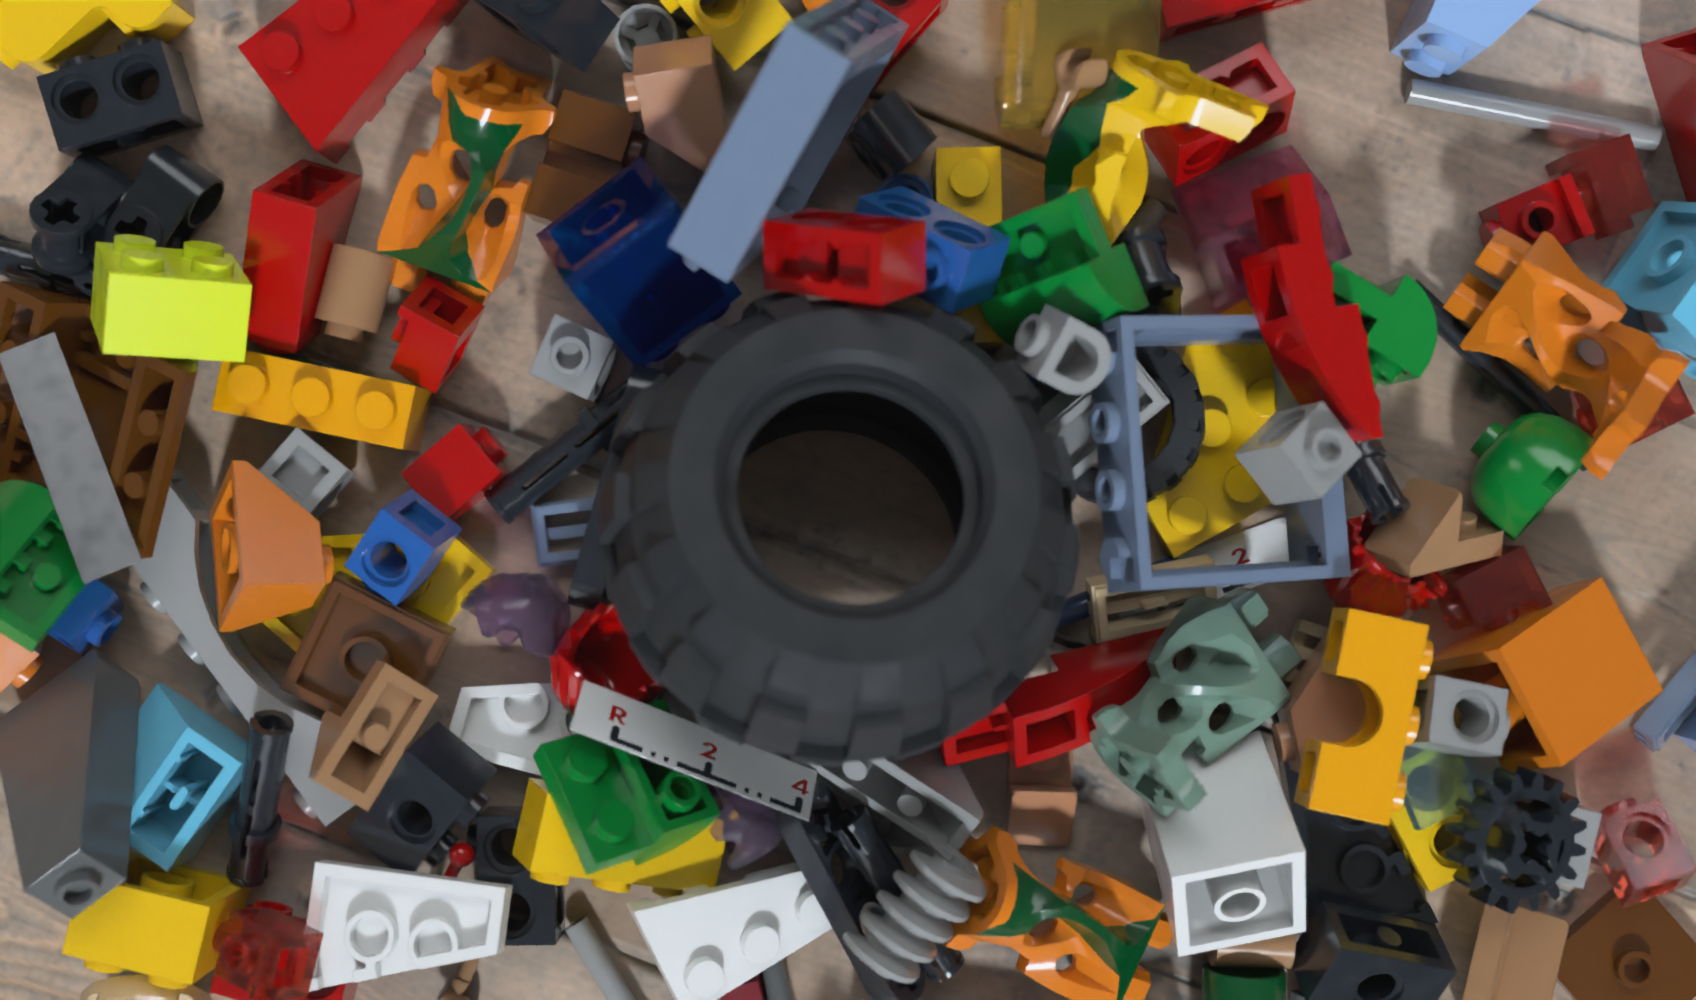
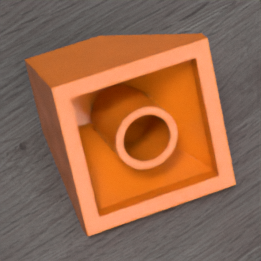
(263, 551)

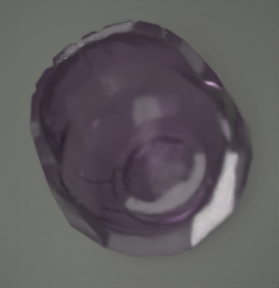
(523, 608)
(745, 826)

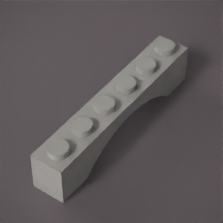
(182, 584)

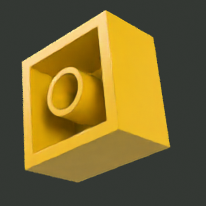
(156, 923)

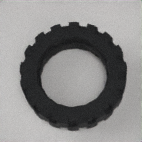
(1186, 432)

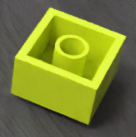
(169, 300)

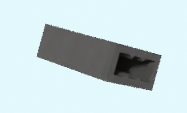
(72, 782)

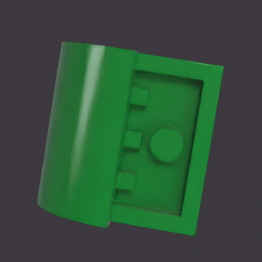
(1062, 261)
(1396, 320)
(35, 564)
(621, 803)

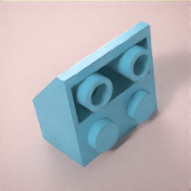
(182, 777)

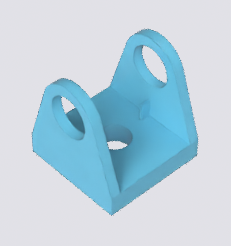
(1660, 278)

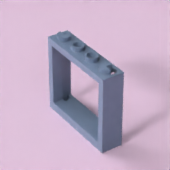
(786, 131)
(1121, 478)

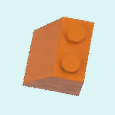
(1566, 670)

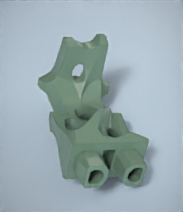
(1224, 666)

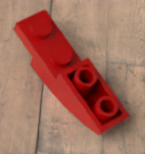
(1291, 292)
(1056, 709)

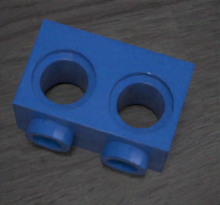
(960, 252)

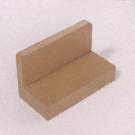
(1516, 955)

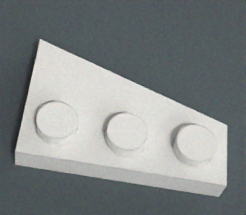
(511, 722)
(400, 921)
(729, 932)

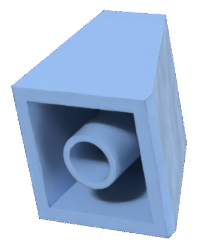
(1448, 33)

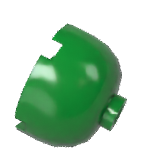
(1524, 468)

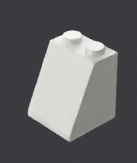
(1235, 860)

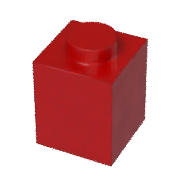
(458, 470)

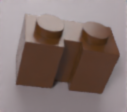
(585, 150)

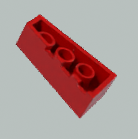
(341, 59)

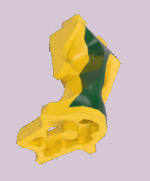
(1103, 135)

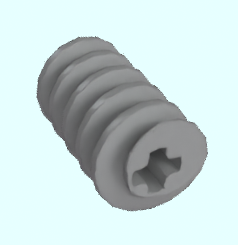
(919, 914)

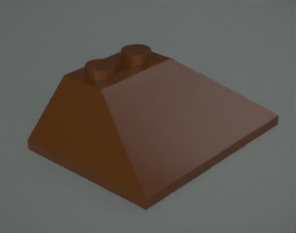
(129, 400)

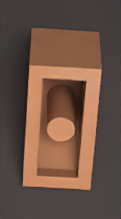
(679, 97)
(1319, 708)

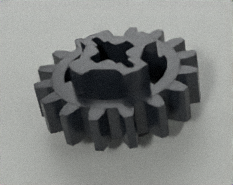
(1516, 839)

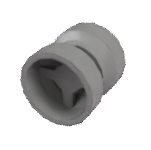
(642, 26)

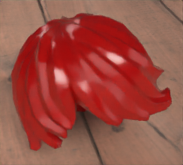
(1376, 588)
(600, 653)

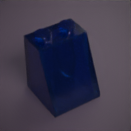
(623, 271)

